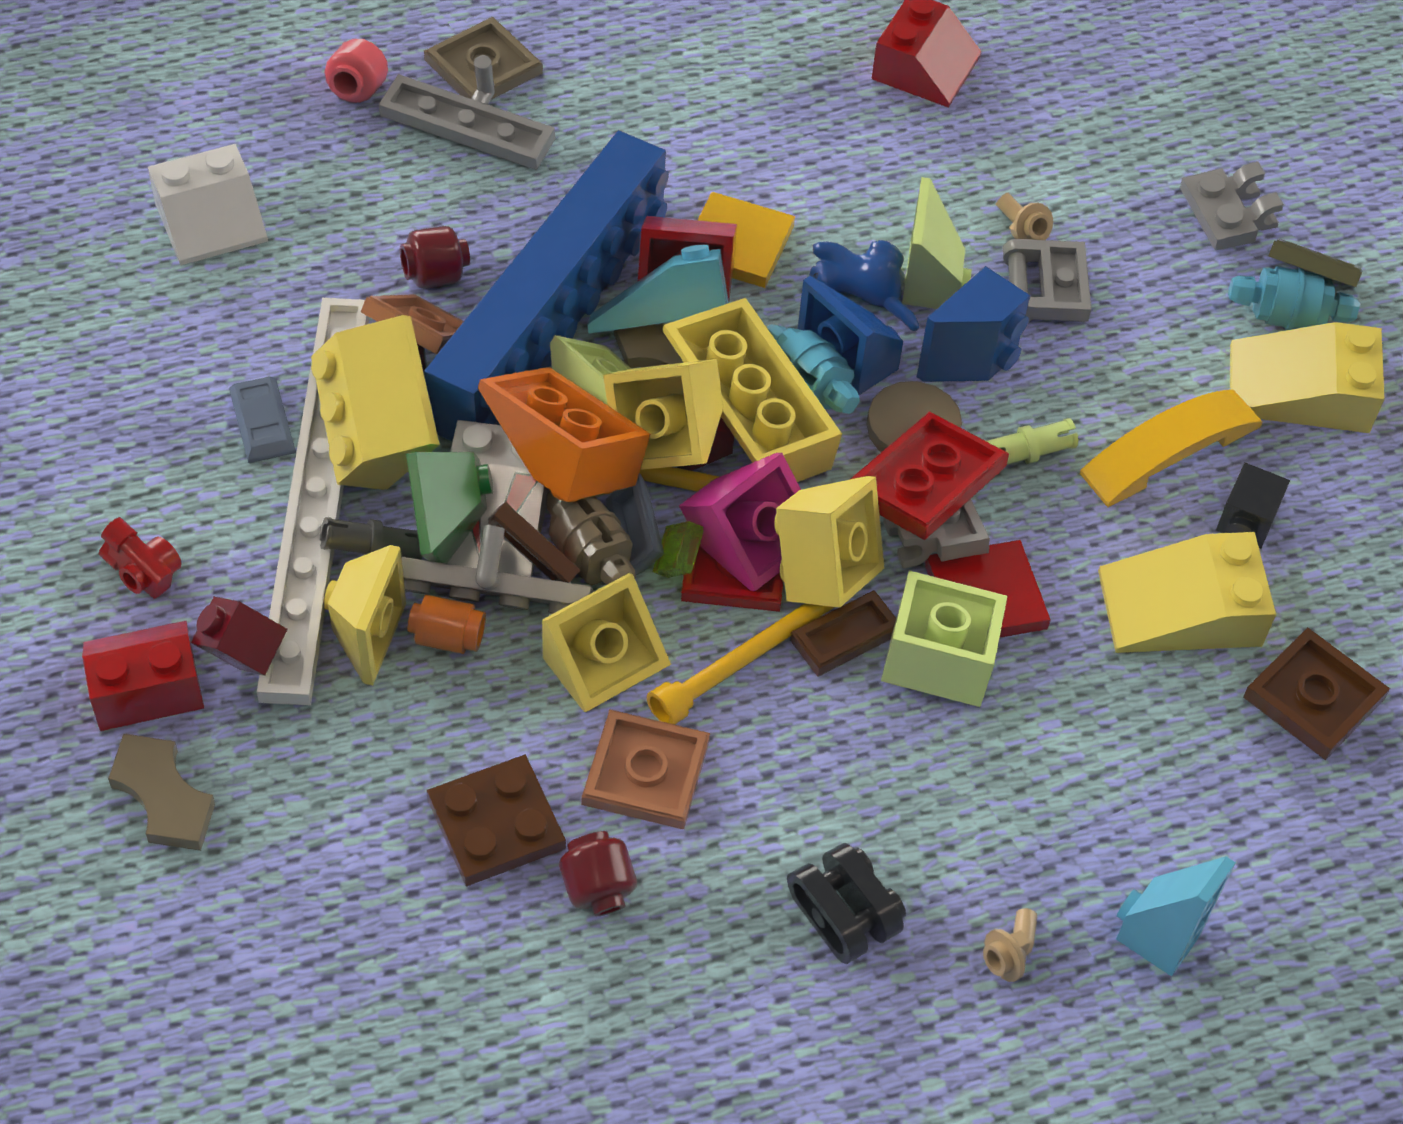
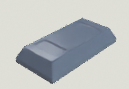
(261, 419)
(638, 520)

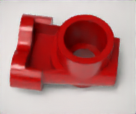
(140, 564)

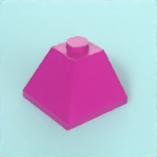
(740, 518)

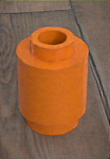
(446, 624)

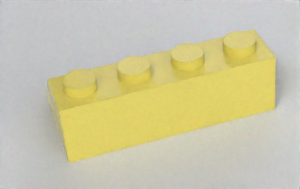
(761, 389)

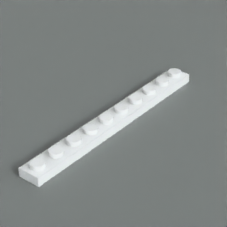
(302, 565)

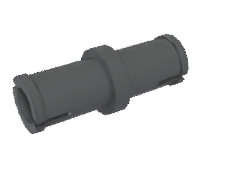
(367, 537)

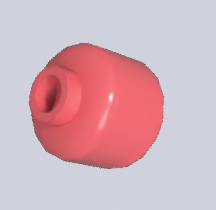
(356, 70)

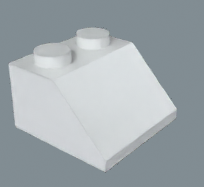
(207, 204)

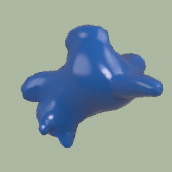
(870, 276)

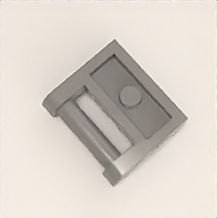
(1061, 275)

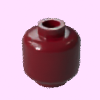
(434, 257)
(598, 873)

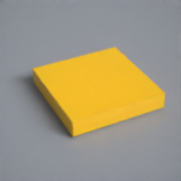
(759, 235)

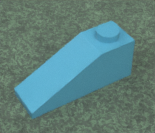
(667, 294)
(1172, 912)

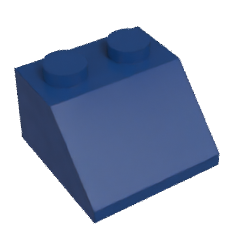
(974, 331)

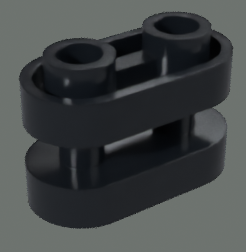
(852, 875)

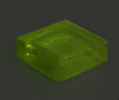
(680, 549)

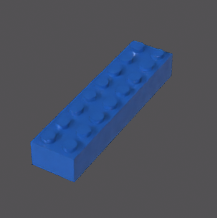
(550, 280)

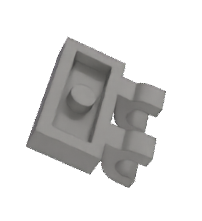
(1219, 206)
(956, 538)

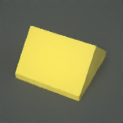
(603, 643)

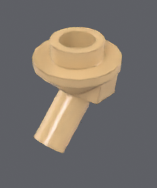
(1030, 221)
(1011, 948)

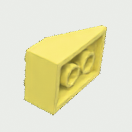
(1312, 375)
(1190, 596)

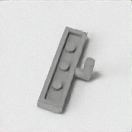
(469, 120)
(468, 582)

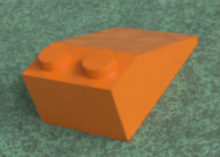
(566, 433)

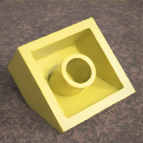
(675, 405)
(830, 541)

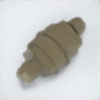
(590, 538)

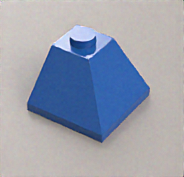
(856, 333)

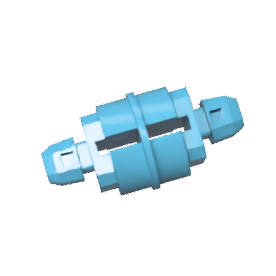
(1293, 298)
(819, 366)

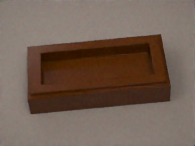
(533, 544)
(844, 633)

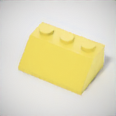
(373, 402)

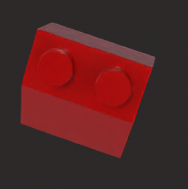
(925, 52)
(667, 236)
(142, 675)

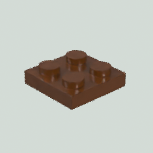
(1316, 693)
(496, 820)

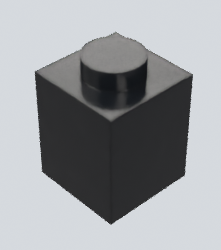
(1253, 502)

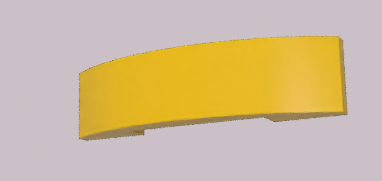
(1165, 440)

